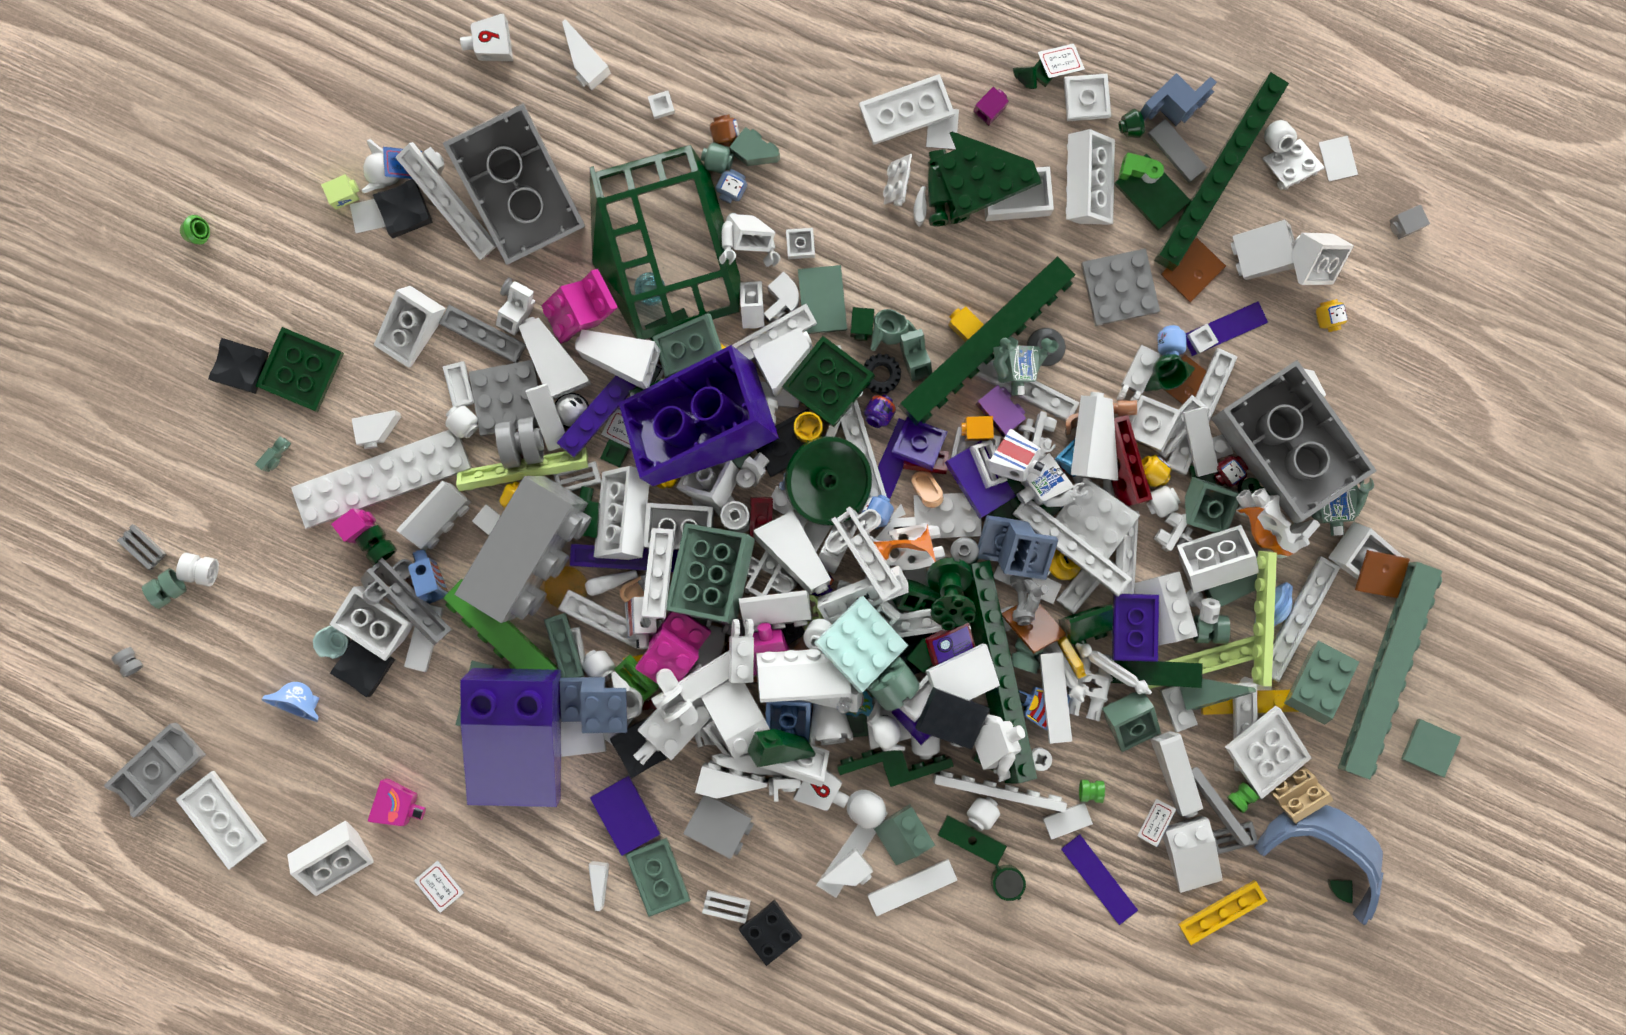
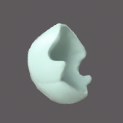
(330, 642)

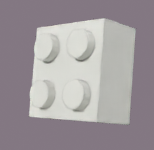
(800, 243)

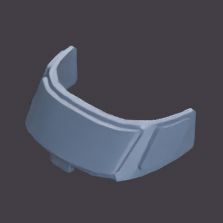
(1341, 833)

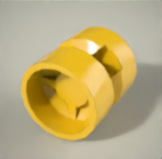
(807, 427)

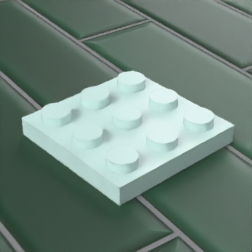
(861, 644)

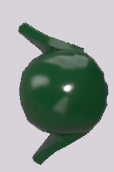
(1169, 373)

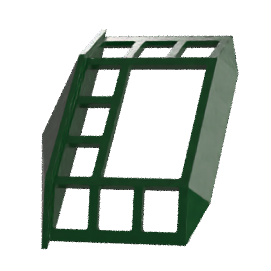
(608, 258)

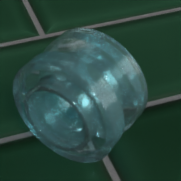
(641, 282)

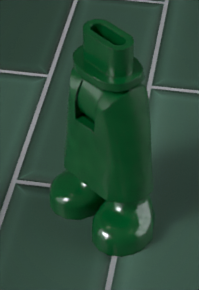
(939, 194)

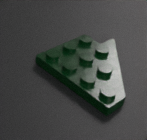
(983, 174)

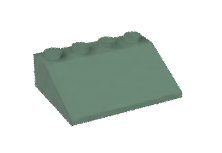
(710, 573)

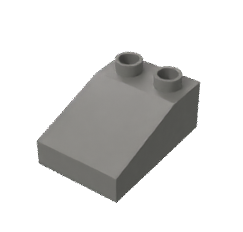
(514, 183)
(1294, 442)

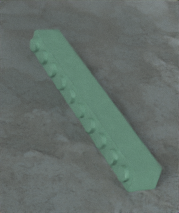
(1390, 670)

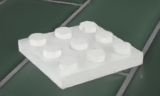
(1098, 518)
(1268, 752)

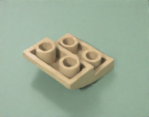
(1301, 795)

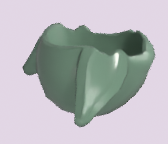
(889, 327)

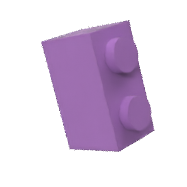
(1004, 412)

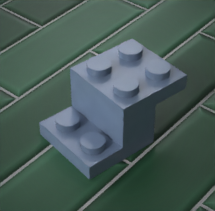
(1178, 100)
(1016, 547)
(593, 705)

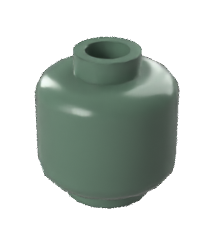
(717, 158)

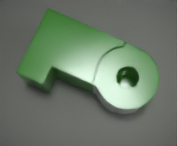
(1141, 167)

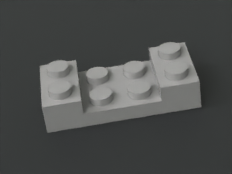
(155, 768)

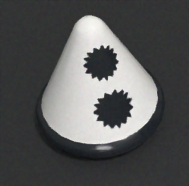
(570, 408)

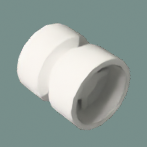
(735, 516)
(197, 569)

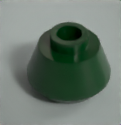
(1132, 124)

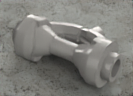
(1026, 606)

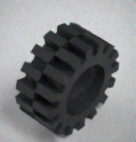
(891, 365)

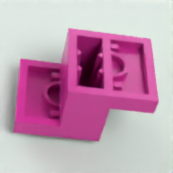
(579, 306)
(674, 646)

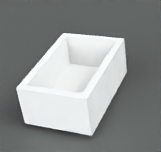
(1027, 204)

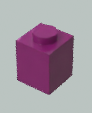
(991, 105)

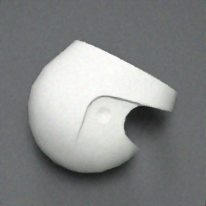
(866, 809)

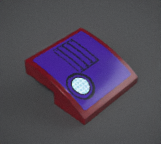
(949, 643)

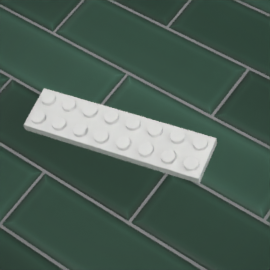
(380, 478)

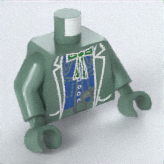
(1020, 363)
(1344, 508)

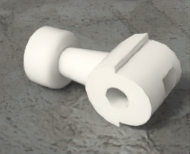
(1208, 607)

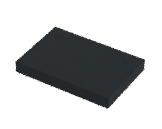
(782, 449)
(952, 718)

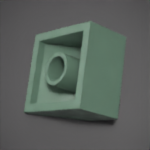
(1210, 505)
(1132, 720)
(904, 835)

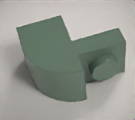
(915, 355)

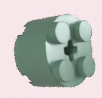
(894, 685)

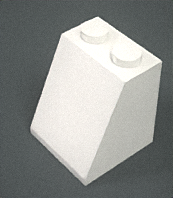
(1264, 250)
(781, 357)

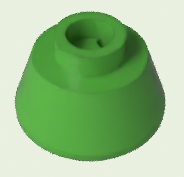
(195, 230)

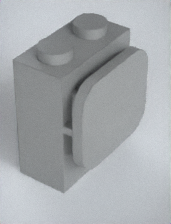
(719, 826)

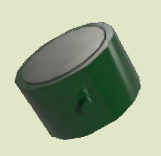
(1008, 882)

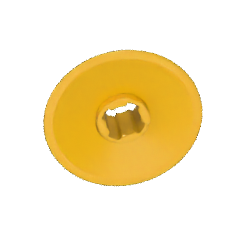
(1061, 569)

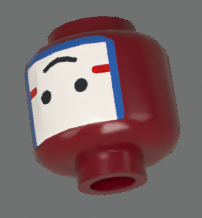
(1231, 471)

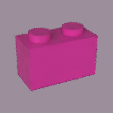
(353, 524)

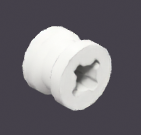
(1038, 756)

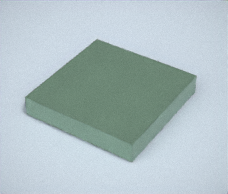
(1431, 747)

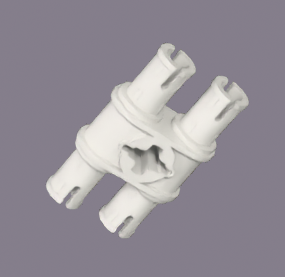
(1097, 694)

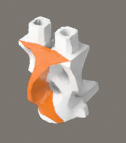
(1270, 525)
(917, 545)

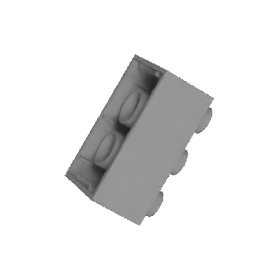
(524, 550)

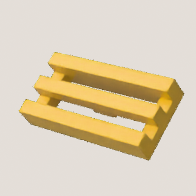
(1072, 657)

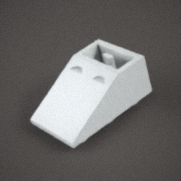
(722, 782)

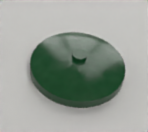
(827, 479)

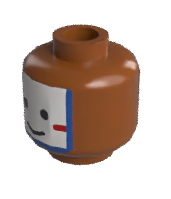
(724, 130)

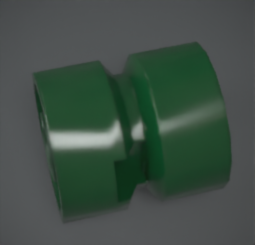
(383, 549)

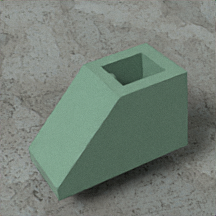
(753, 150)

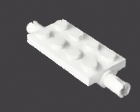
(670, 736)

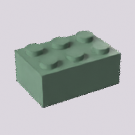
(1321, 682)

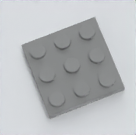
(1120, 287)
(502, 395)

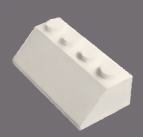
(1090, 178)
(621, 514)
(799, 676)

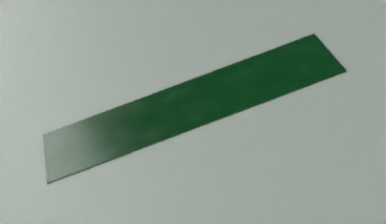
(1164, 673)

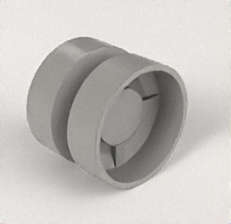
(525, 441)

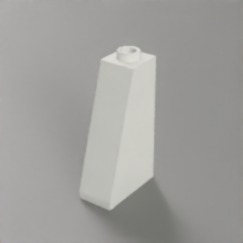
(620, 355)
(551, 359)
(1095, 439)
(794, 552)
(1177, 773)

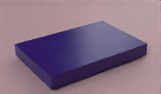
(970, 482)
(1135, 627)
(625, 815)

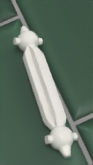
(1113, 668)
(1071, 680)

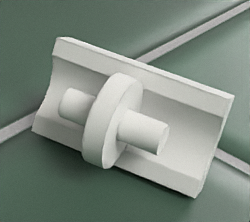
(1042, 423)
(752, 471)
(1169, 540)

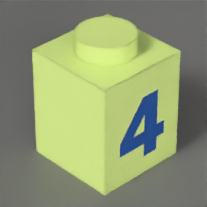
(341, 191)

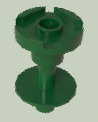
(950, 580)

